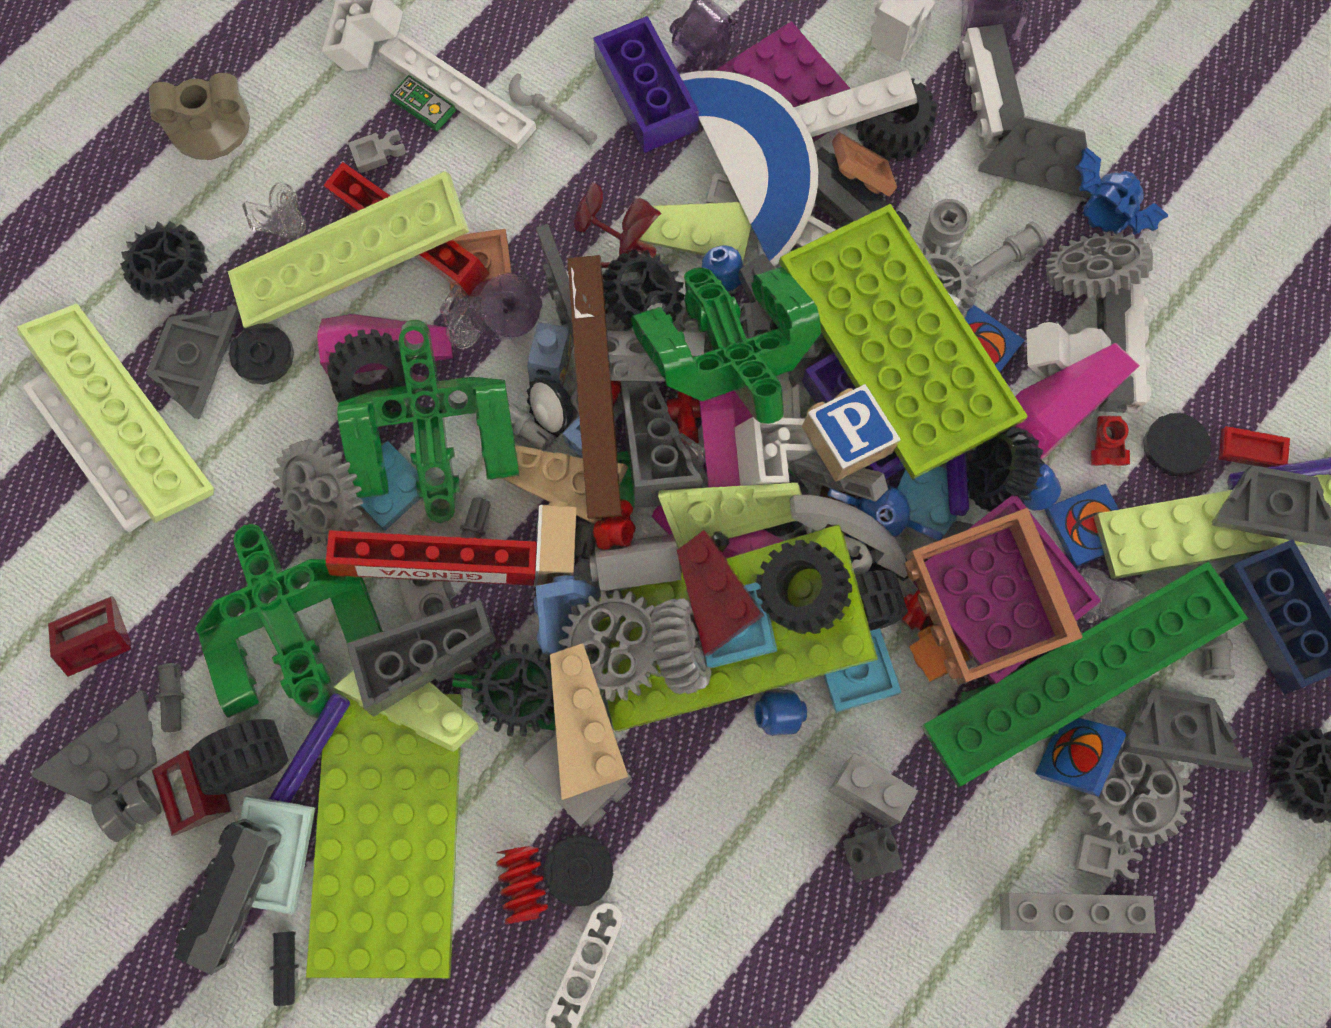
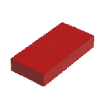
(1253, 447)

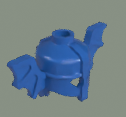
(1115, 198)
(890, 500)

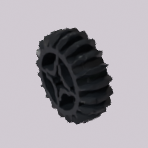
(170, 271)
(652, 278)
(1004, 468)
(502, 687)
(1314, 801)

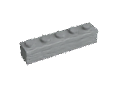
(861, 483)

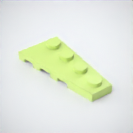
(700, 227)
(727, 509)
(424, 711)

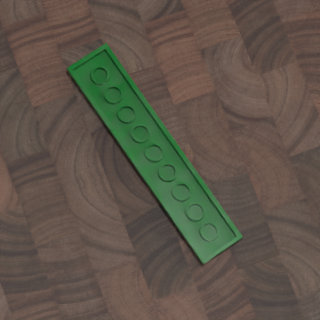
(1083, 674)

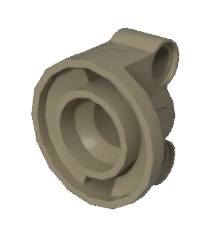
(201, 115)

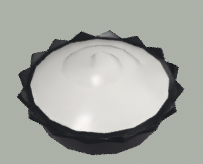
(550, 405)

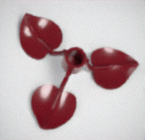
(635, 222)

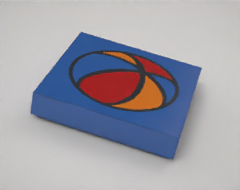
(995, 337)
(1076, 526)
(1081, 755)

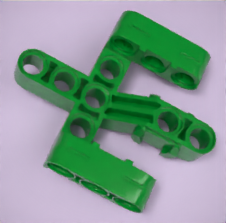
(735, 362)
(365, 413)
(221, 626)

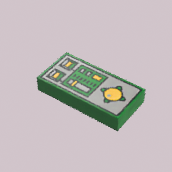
(422, 103)

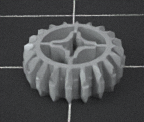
(961, 273)
(679, 647)

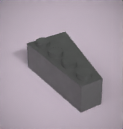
(654, 445)
(413, 654)

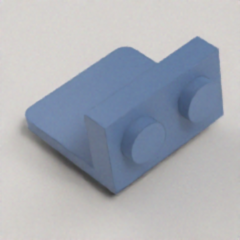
(554, 605)

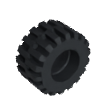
(901, 139)
(361, 351)
(779, 574)
(881, 598)
(238, 756)

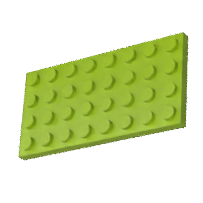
(904, 339)
(797, 654)
(384, 852)

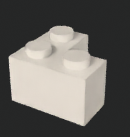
(899, 25)
(355, 29)
(1053, 349)
(767, 448)

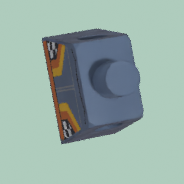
(550, 352)

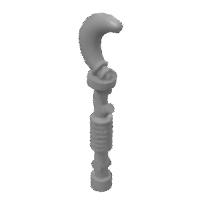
(538, 101)

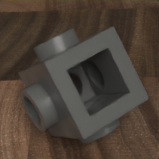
(872, 852)

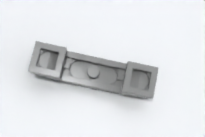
(819, 511)

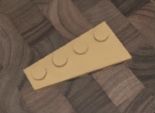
(554, 477)
(583, 731)

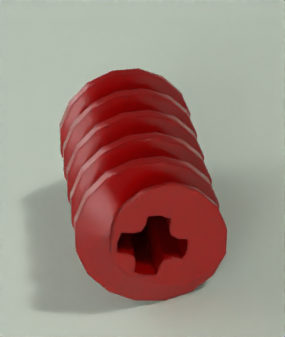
(521, 884)

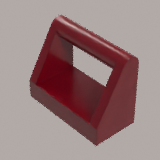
(92, 646)
(205, 807)

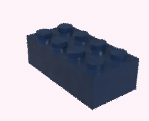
(1284, 614)

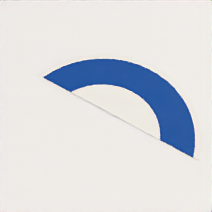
(762, 153)

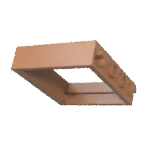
(1041, 574)

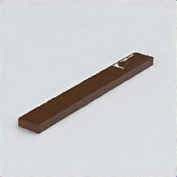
(594, 387)

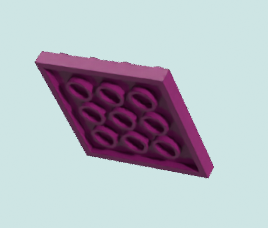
(790, 67)
(993, 596)

